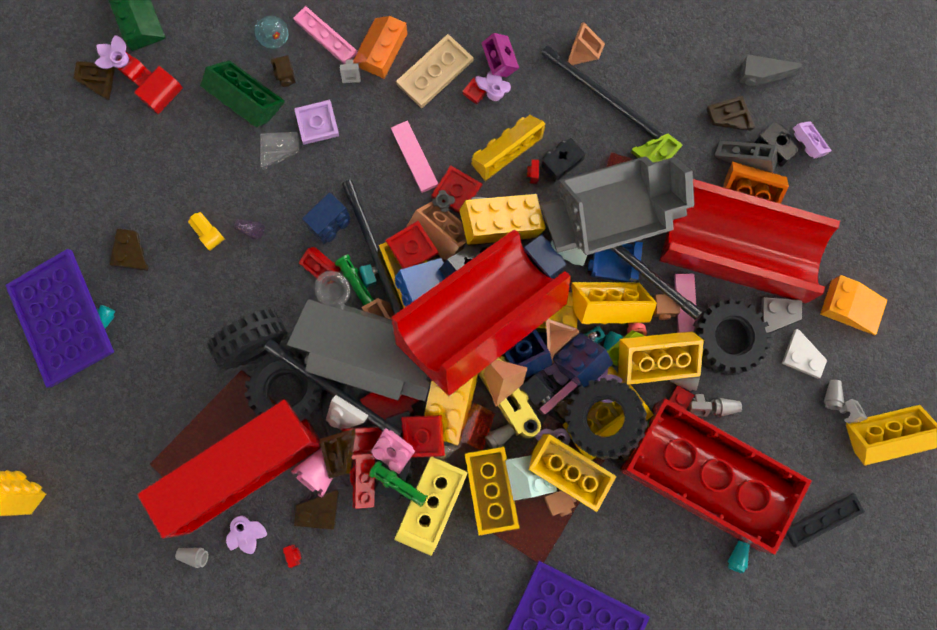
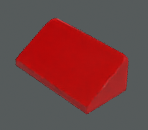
(317, 262)

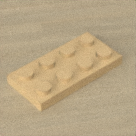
(434, 71)

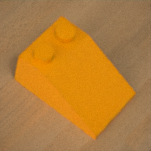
(854, 304)

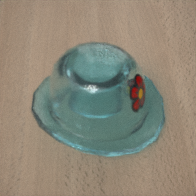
(271, 32)

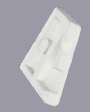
(804, 356)
(343, 414)

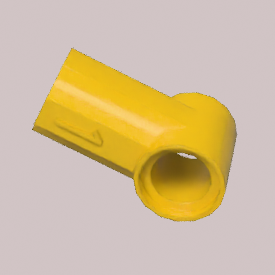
(208, 234)

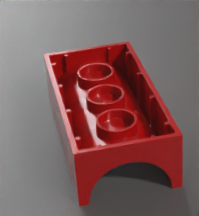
(750, 242)
(478, 313)
(229, 471)
(717, 477)

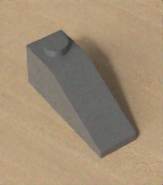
(762, 70)
(749, 154)

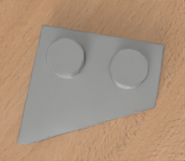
(780, 312)

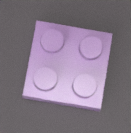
(316, 122)
(812, 140)

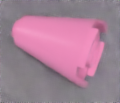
(313, 473)

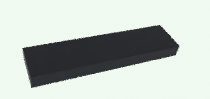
(824, 520)

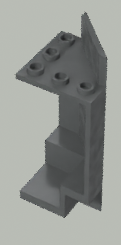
(619, 204)
(357, 351)

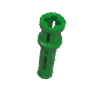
(351, 274)
(390, 479)

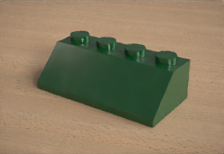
(137, 22)
(241, 92)

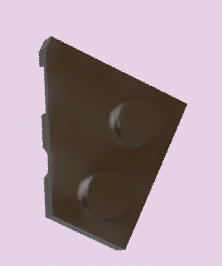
(95, 78)
(731, 114)
(128, 251)
(338, 452)
(318, 512)

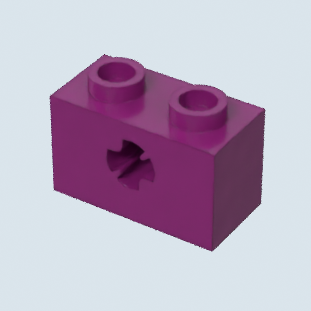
(500, 55)

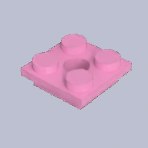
(394, 459)

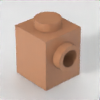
(665, 307)
(559, 503)

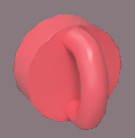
(638, 327)

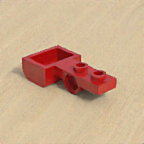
(154, 88)
(362, 464)

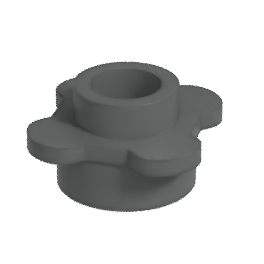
(448, 200)

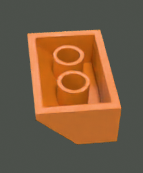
(381, 45)
(756, 182)

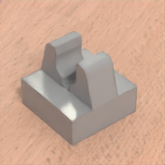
(350, 72)
(699, 406)
(857, 413)

